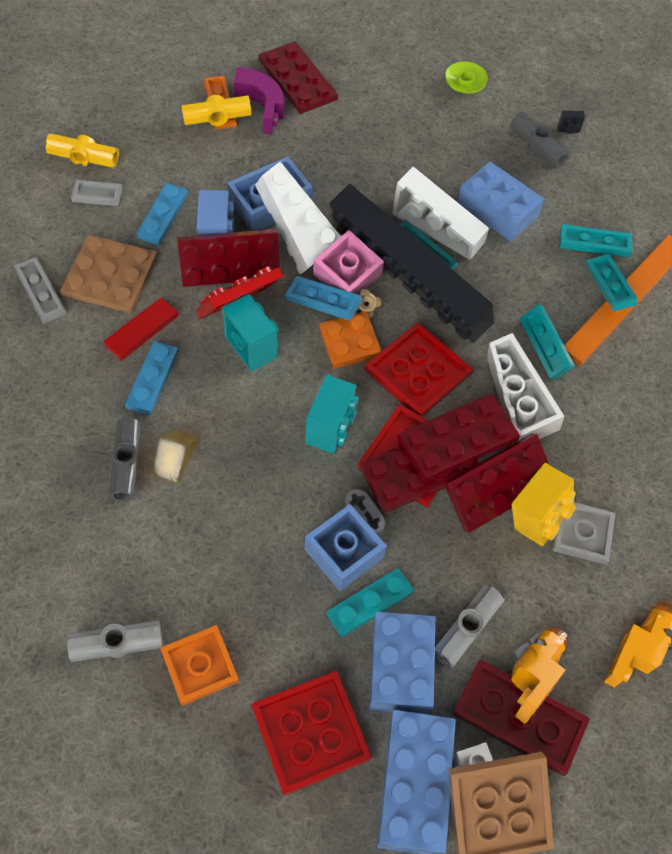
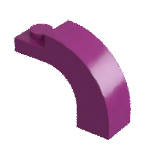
(262, 90)

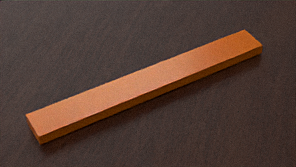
(604, 320)

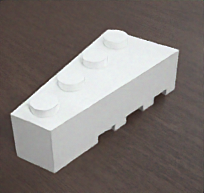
(296, 217)

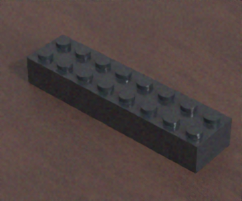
(414, 264)

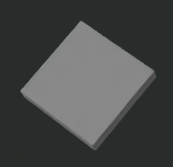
(586, 534)

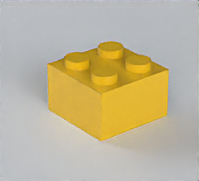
(544, 504)

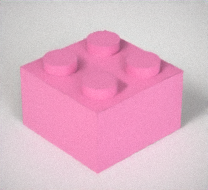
(348, 265)

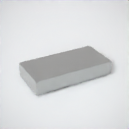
(96, 192)

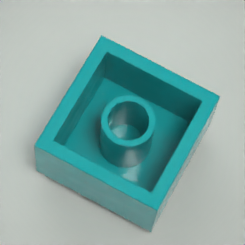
(250, 332)
(331, 414)

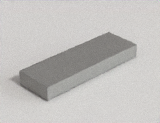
(39, 290)

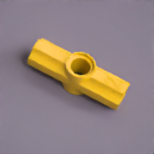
(216, 110)
(82, 150)

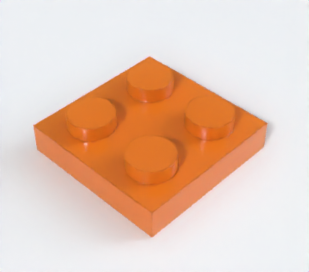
(349, 341)
(199, 665)

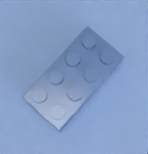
(416, 784)

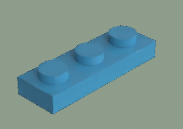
(162, 214)
(323, 298)
(151, 378)

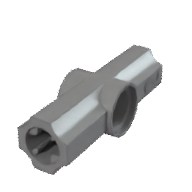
(458, 638)
(96, 643)

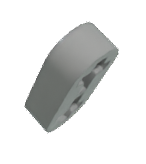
(368, 507)

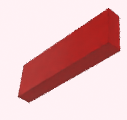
(141, 329)

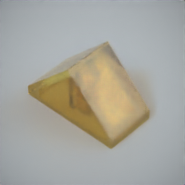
(174, 454)

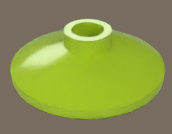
(466, 77)

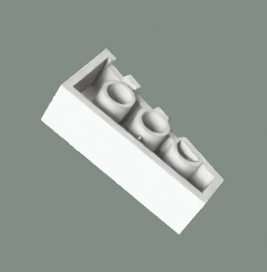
(438, 214)
(522, 390)

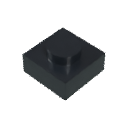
(571, 121)

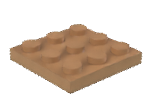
(109, 273)
(502, 806)

